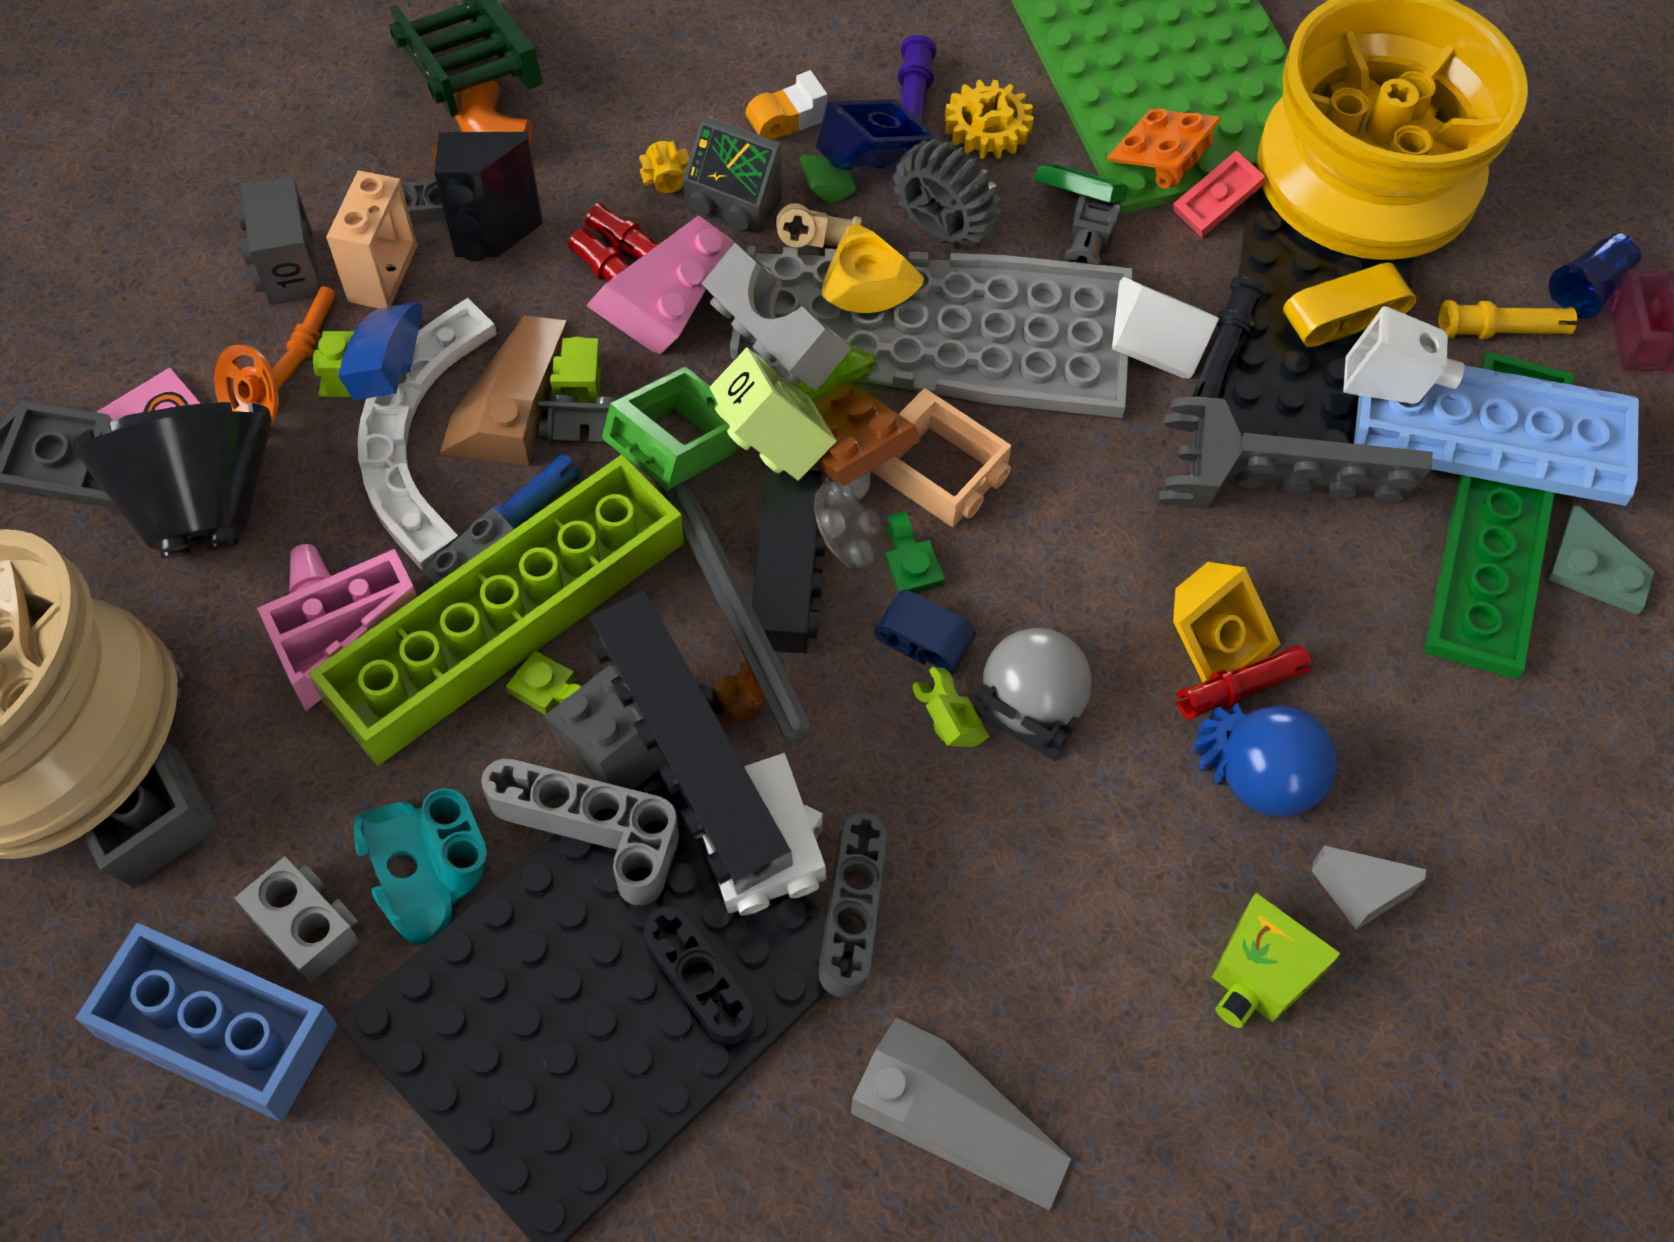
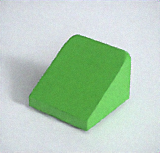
(826, 180)

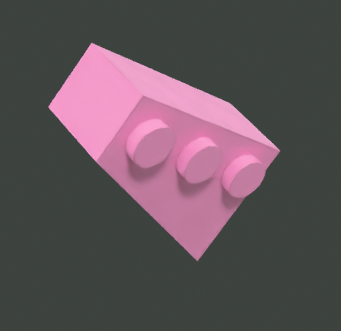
(664, 286)
(332, 614)

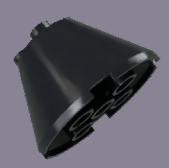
(181, 472)

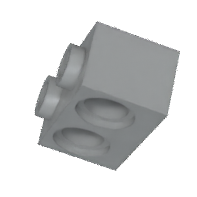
(293, 924)

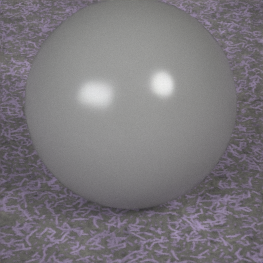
(1039, 677)

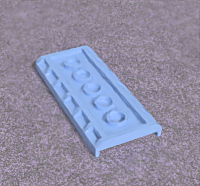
(1517, 433)

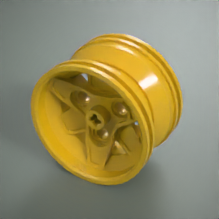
(1389, 124)

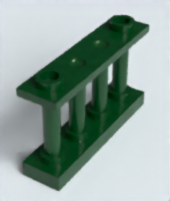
(488, 21)

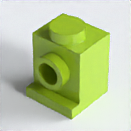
(328, 361)
(578, 369)

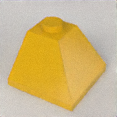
(1222, 619)

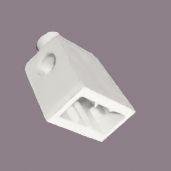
(1400, 359)

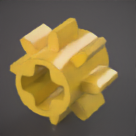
(664, 166)

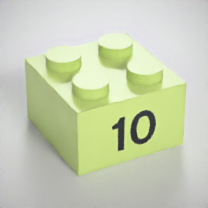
(771, 415)

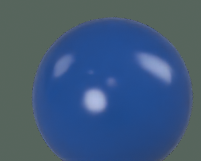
(1280, 761)

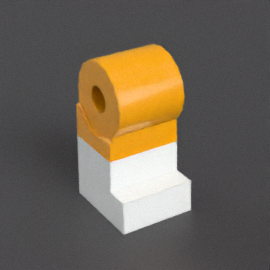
(789, 108)

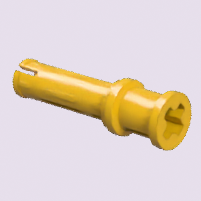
(1487, 319)

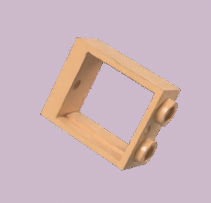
(370, 237)
(993, 452)

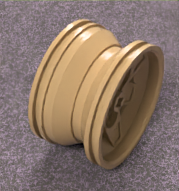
(79, 700)

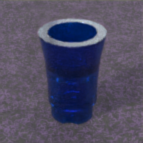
(1594, 275)

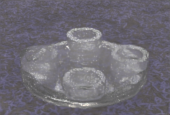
(846, 524)

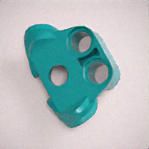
(423, 902)

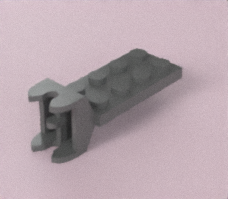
(1296, 463)

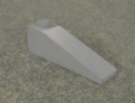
(944, 1105)

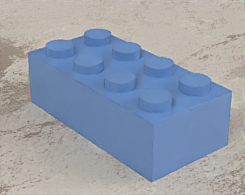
(208, 1021)

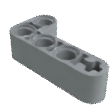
(577, 820)

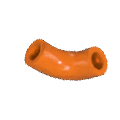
(479, 112)

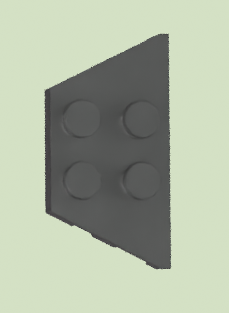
(41, 454)

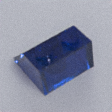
(869, 133)

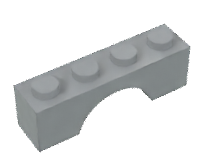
(799, 340)

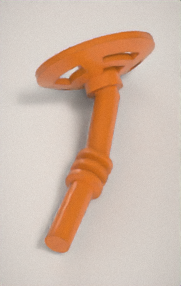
(260, 382)

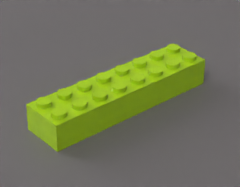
(498, 609)

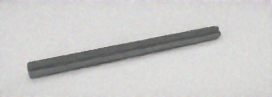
(740, 615)

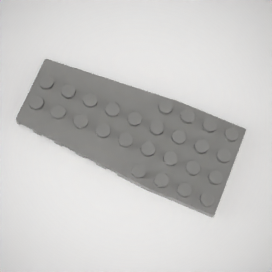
(979, 329)

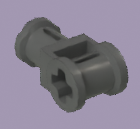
(1091, 230)

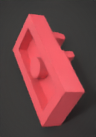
(1219, 194)

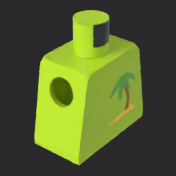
(1268, 964)

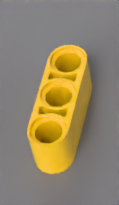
(1347, 304)

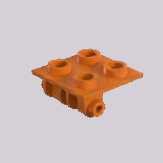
(1166, 142)

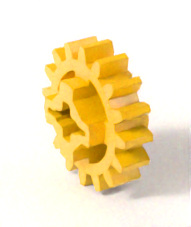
(988, 119)

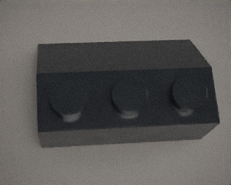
(487, 191)

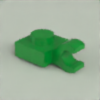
(911, 563)

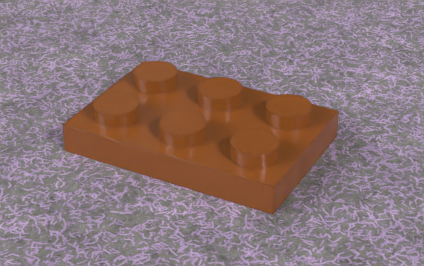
(864, 432)

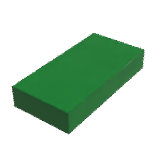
(1081, 182)

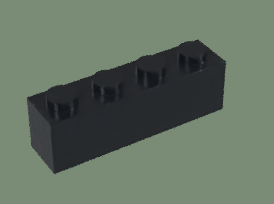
(786, 561)

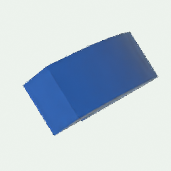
(381, 351)

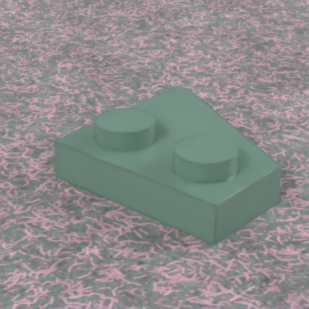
(1599, 564)

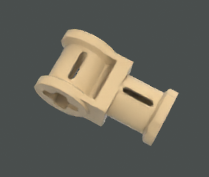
(819, 228)

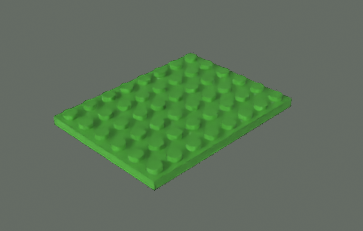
(1170, 55)

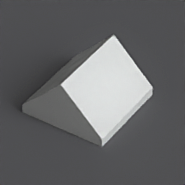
(1160, 329)

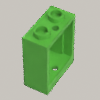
(635, 435)

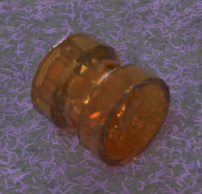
(740, 693)

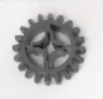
(947, 193)

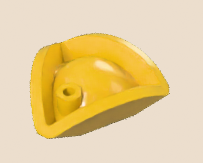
(868, 274)

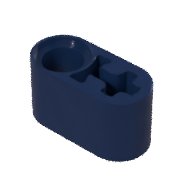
(925, 631)

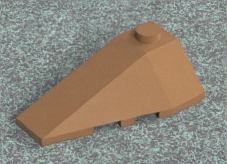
(501, 409)

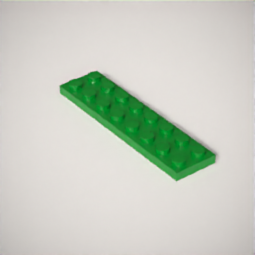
(1492, 562)

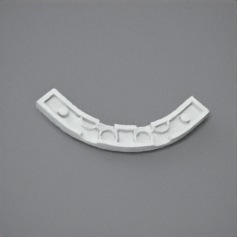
(386, 428)

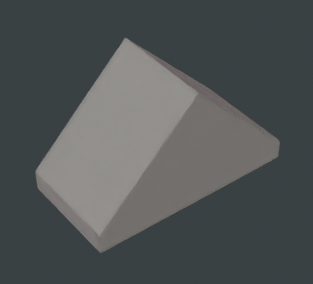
(1363, 883)

